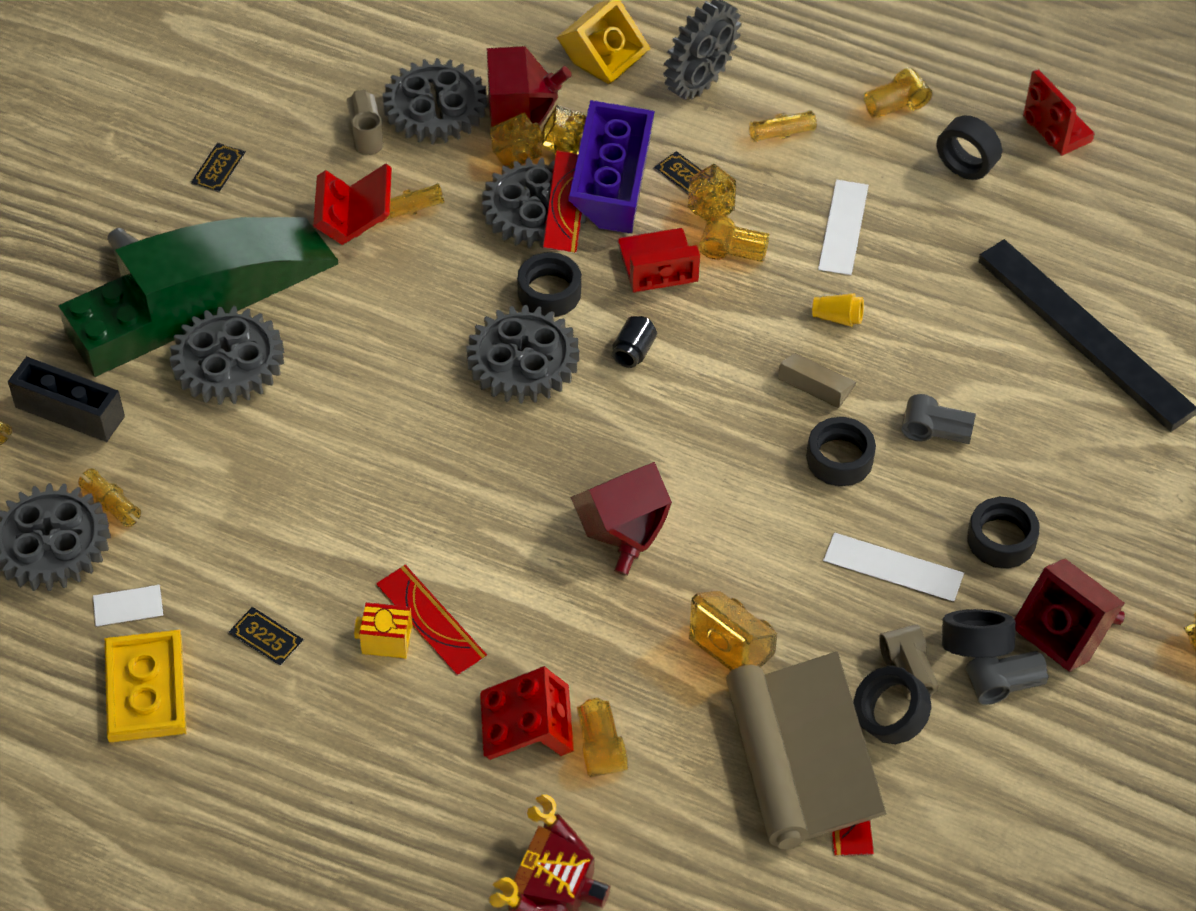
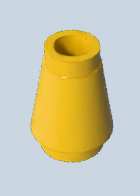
(841, 309)

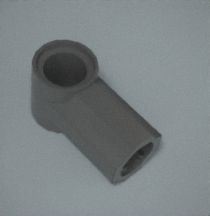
(928, 419)
(996, 677)

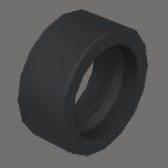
(980, 136)
(549, 265)
(847, 430)
(1009, 510)
(978, 633)
(913, 720)

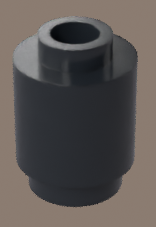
(634, 341)

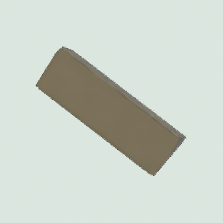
(815, 379)

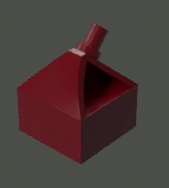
(521, 85)
(625, 512)
(1068, 614)

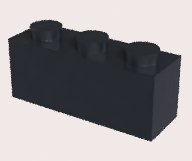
(66, 399)

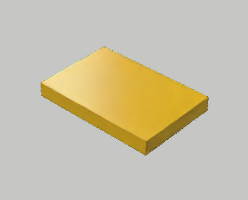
(144, 686)

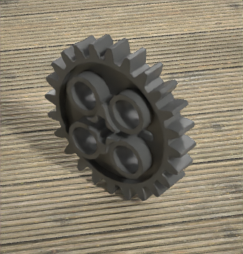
(702, 48)
(412, 106)
(520, 201)
(522, 354)
(227, 355)
(51, 536)

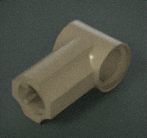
(365, 122)
(908, 650)

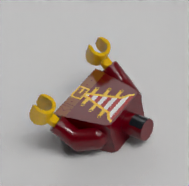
(554, 870)

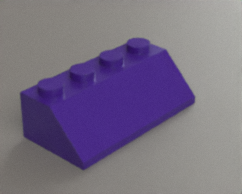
(611, 164)

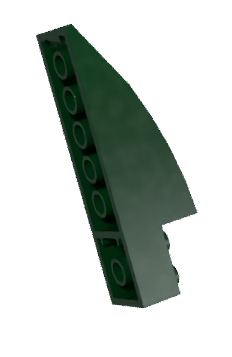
(185, 274)

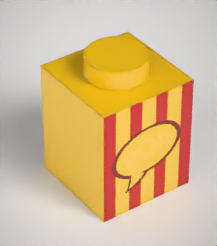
(384, 630)

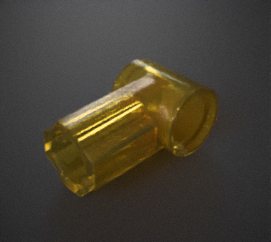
(904, 90)
(725, 238)
(602, 747)

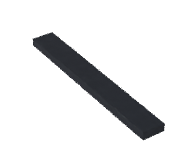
(1088, 335)

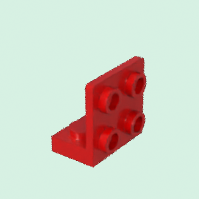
(1054, 116)
(347, 210)
(659, 259)
(526, 712)

